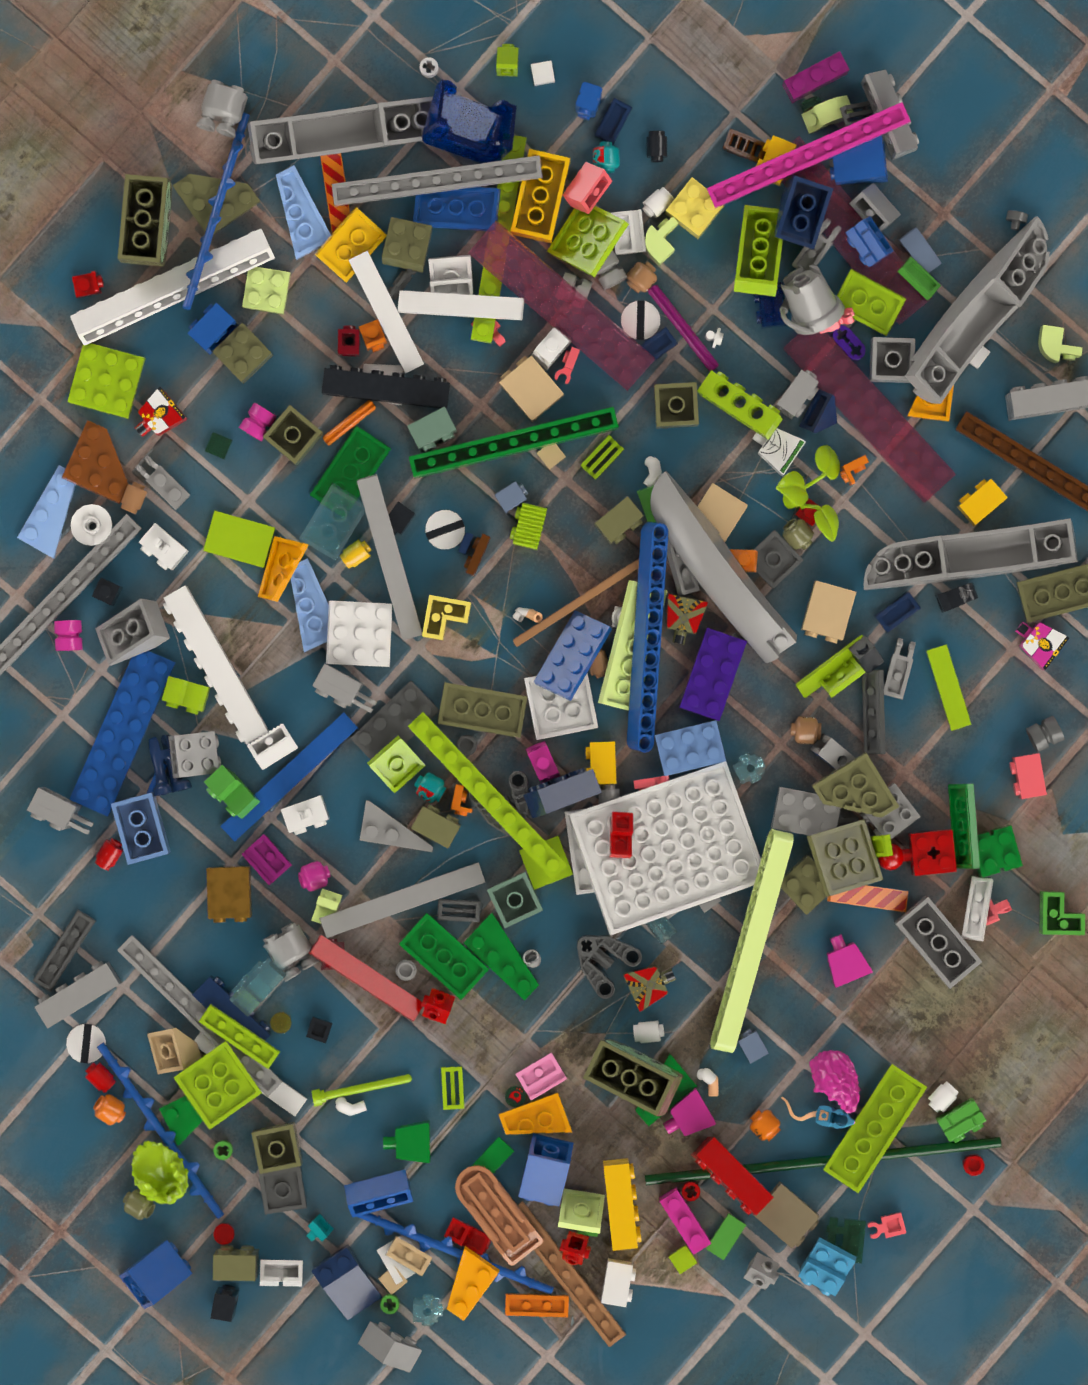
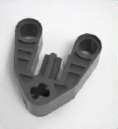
(519, 800)
(615, 946)

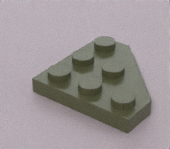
(198, 189)
(857, 788)

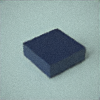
(466, 542)

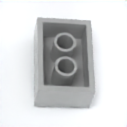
(803, 812)

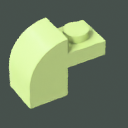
(825, 114)
(656, 245)
(1051, 345)
(327, 903)

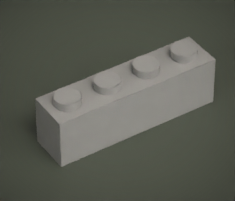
(77, 995)

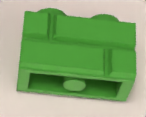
(961, 1120)

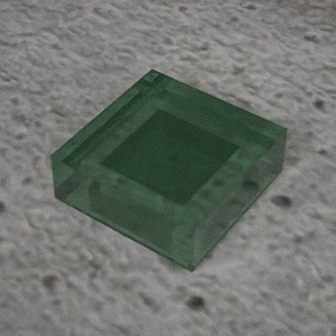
(218, 445)

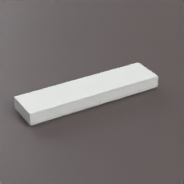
(581, 877)

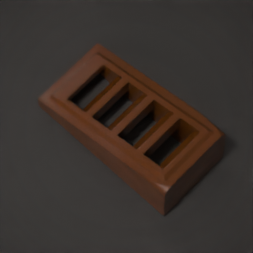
(735, 150)

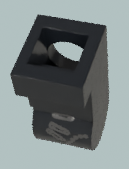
(956, 597)

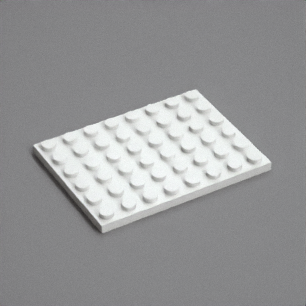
(685, 848)

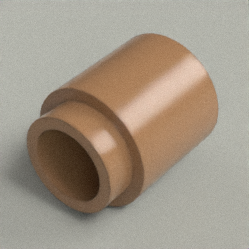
(133, 497)
(599, 665)

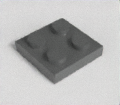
(775, 559)
(283, 1190)

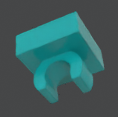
(319, 1228)

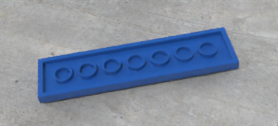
(122, 732)

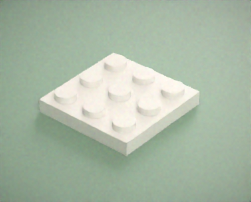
(359, 633)
(558, 716)

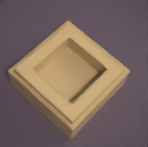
(551, 455)
(388, 1282)

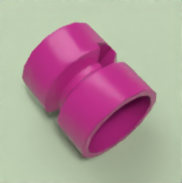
(257, 422)
(68, 635)

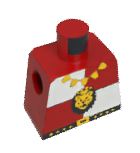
(159, 414)

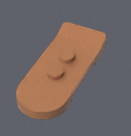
(497, 1213)

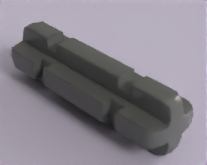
(400, 283)

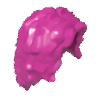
(837, 1078)

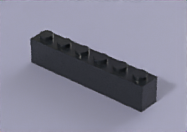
(386, 388)

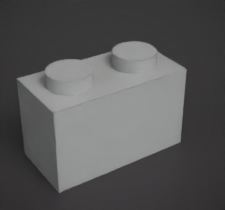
(875, 204)

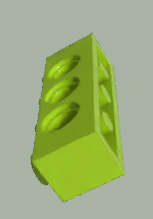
(763, 426)

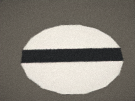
(640, 320)
(445, 529)
(83, 1043)

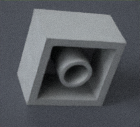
(891, 359)

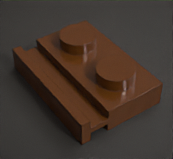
(473, 563)

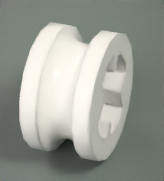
(434, 64)

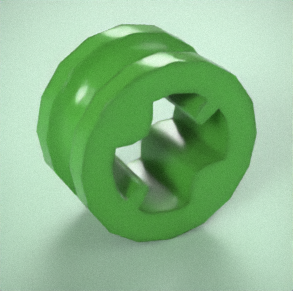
(222, 1143)
(385, 1308)

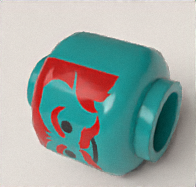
(606, 157)
(430, 787)

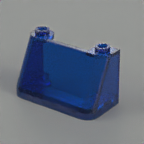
(469, 126)

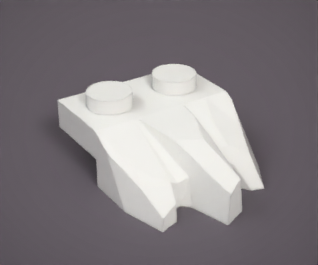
(451, 275)

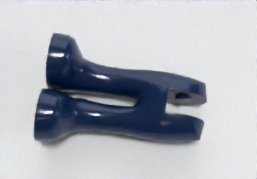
(158, 756)

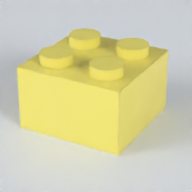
(693, 208)

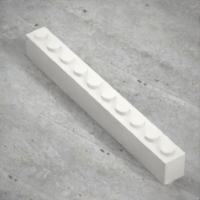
(170, 288)

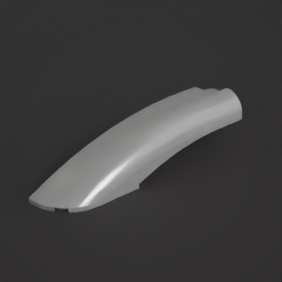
(338, 130)
(979, 312)
(972, 555)
(719, 571)

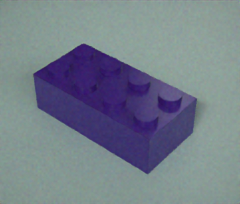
(712, 674)

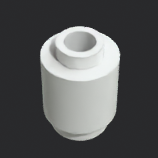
(657, 202)
(648, 1032)
(943, 1097)

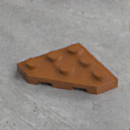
(96, 464)

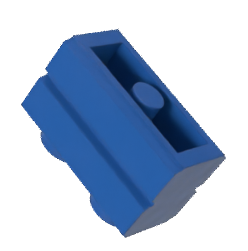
(588, 101)
(869, 242)

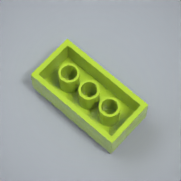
(758, 252)

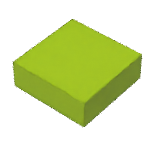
(682, 1259)

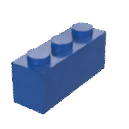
(378, 1193)

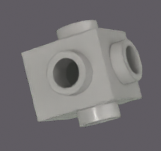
(762, 1271)

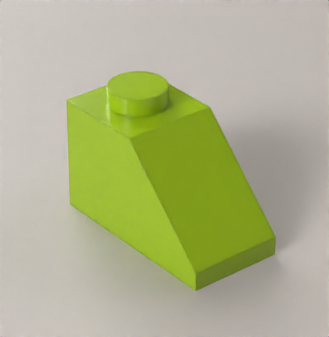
(507, 60)

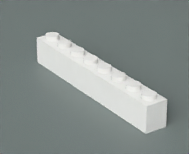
(216, 665)

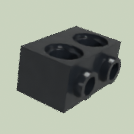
(225, 1303)

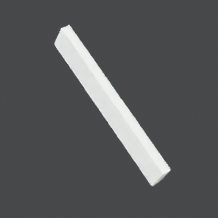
(461, 305)
(386, 312)
(283, 1095)

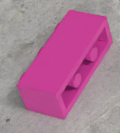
(685, 1220)

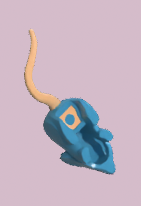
(826, 1116)

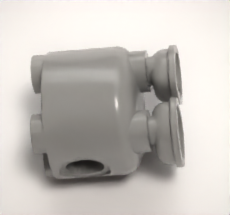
(222, 105)
(288, 948)

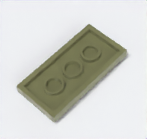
(1054, 593)
(482, 710)

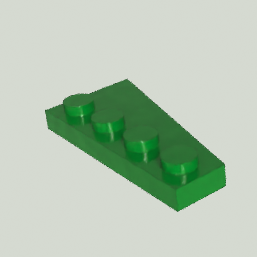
(500, 955)

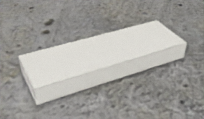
(977, 908)

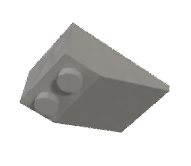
(132, 631)

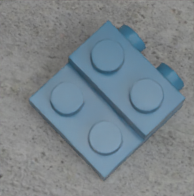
(826, 1267)

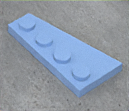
(303, 218)
(47, 519)
(310, 606)

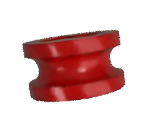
(696, 1188)

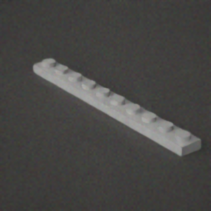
(437, 180)
(67, 591)
(190, 1007)

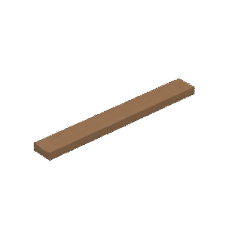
(530, 633)
(575, 1284)

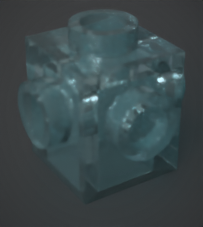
(741, 768)
(421, 1315)

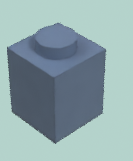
(511, 496)
(752, 1045)

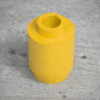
(355, 553)

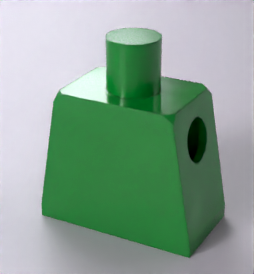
(411, 1142)

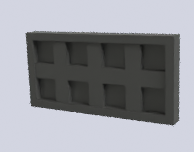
(394, 720)

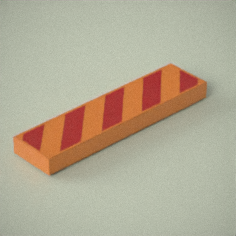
(334, 173)
(873, 897)

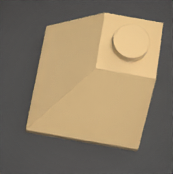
(173, 1050)

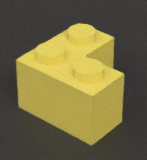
(439, 611)

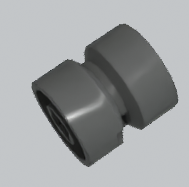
(1046, 733)

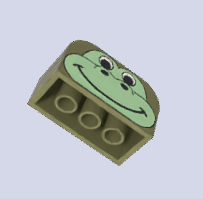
(145, 220)
(633, 1076)

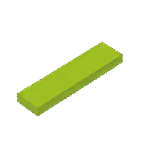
(948, 687)
(239, 1036)

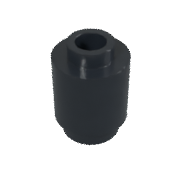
(656, 146)

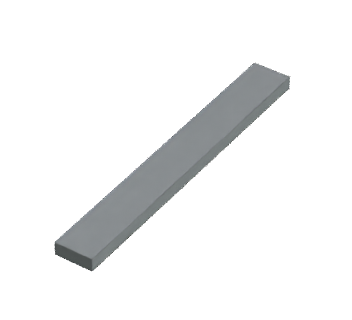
(389, 557)
(402, 900)

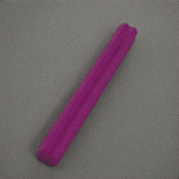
(683, 328)

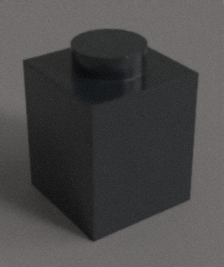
(400, 518)
(107, 591)
(866, 654)

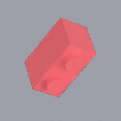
(587, 187)
(1028, 776)

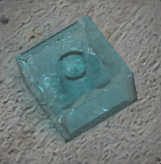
(256, 986)

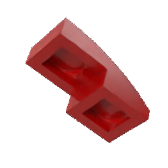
(621, 835)
(468, 1236)

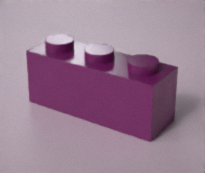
(815, 77)

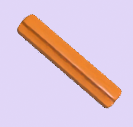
(349, 422)

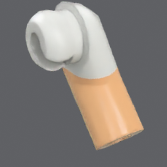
(528, 613)
(711, 1079)

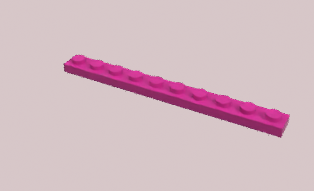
(808, 155)

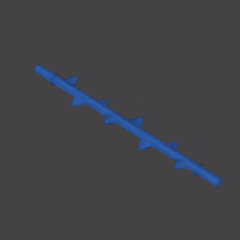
(216, 202)
(154, 1125)
(447, 1246)

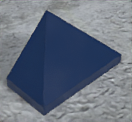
(820, 413)

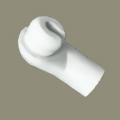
(348, 1108)

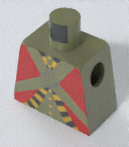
(684, 616)
(648, 985)

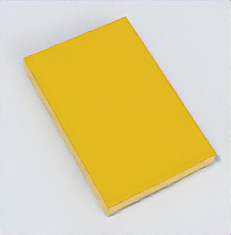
(349, 240)

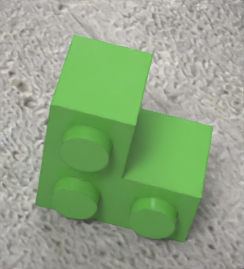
(227, 787)
(1054, 919)

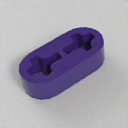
(852, 338)

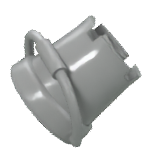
(810, 302)

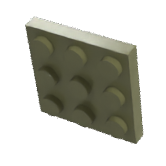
(845, 858)

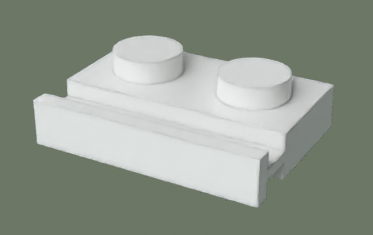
(633, 237)

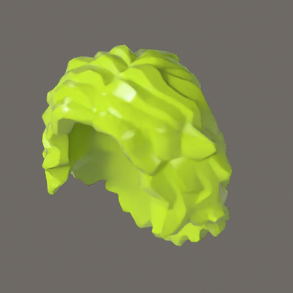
(159, 1173)

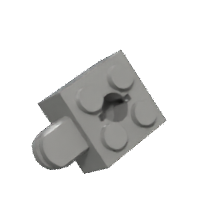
(340, 687)
(57, 810)

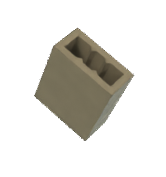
(788, 1216)

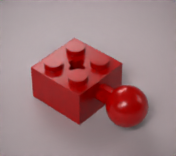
(921, 862)

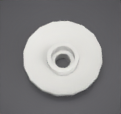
(84, 518)

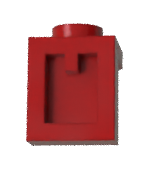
(87, 284)

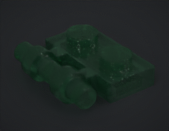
(852, 1238)

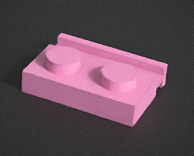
(541, 1076)

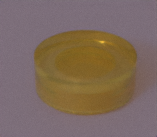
(281, 1022)

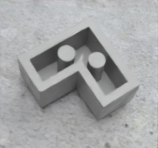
(390, 1346)

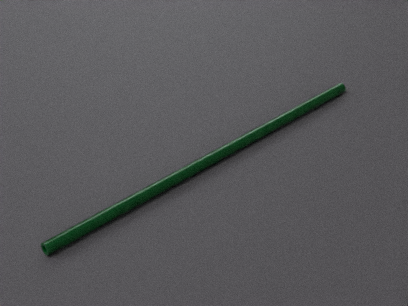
(821, 1161)

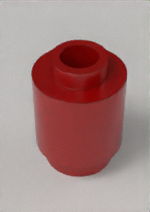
(109, 854)
(100, 1077)

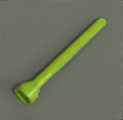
(320, 1096)

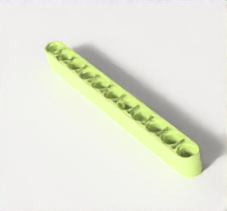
(751, 940)

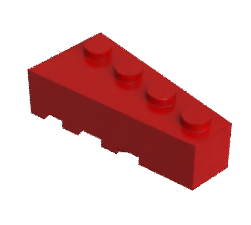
(731, 1175)

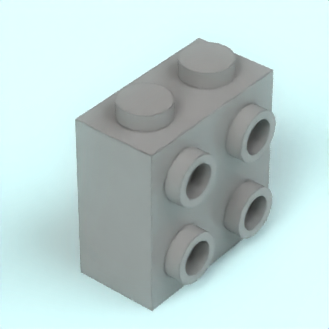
(801, 389)
(194, 754)
(896, 820)

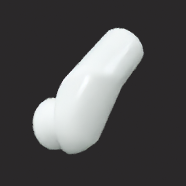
(654, 469)

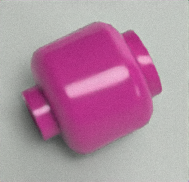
(314, 876)

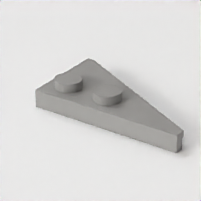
(383, 829)

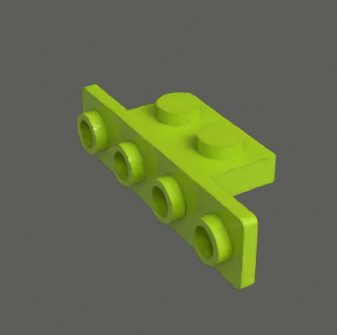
(833, 674)

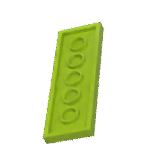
(874, 1128)

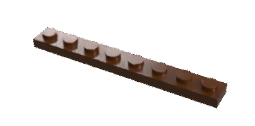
(1024, 459)

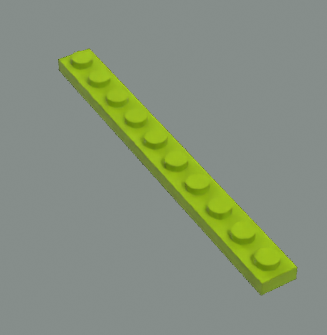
(491, 286)
(487, 795)

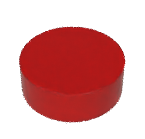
(973, 1165)
(224, 1233)

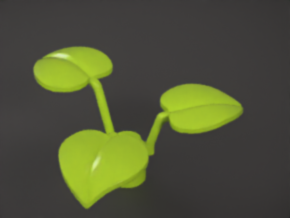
(795, 494)

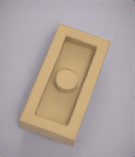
(408, 1256)

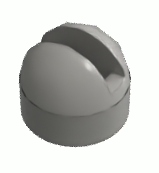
(533, 957)

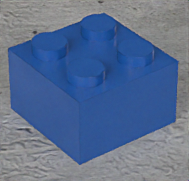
(212, 327)

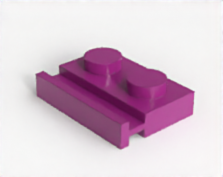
(266, 859)

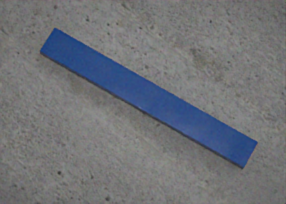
(292, 774)

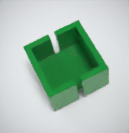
(998, 851)

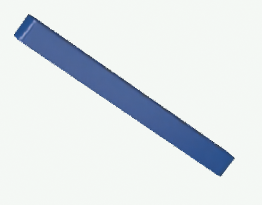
(653, 628)

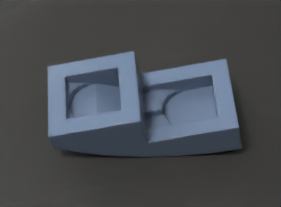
(920, 250)

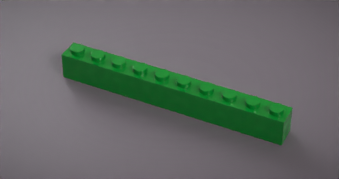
(513, 442)

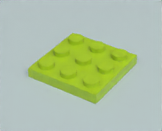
(587, 239)
(106, 380)
(217, 1085)

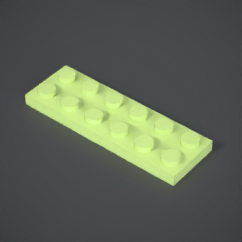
(617, 679)

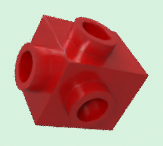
(437, 1005)
(575, 1248)

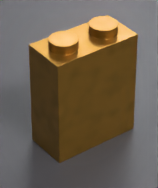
(229, 893)

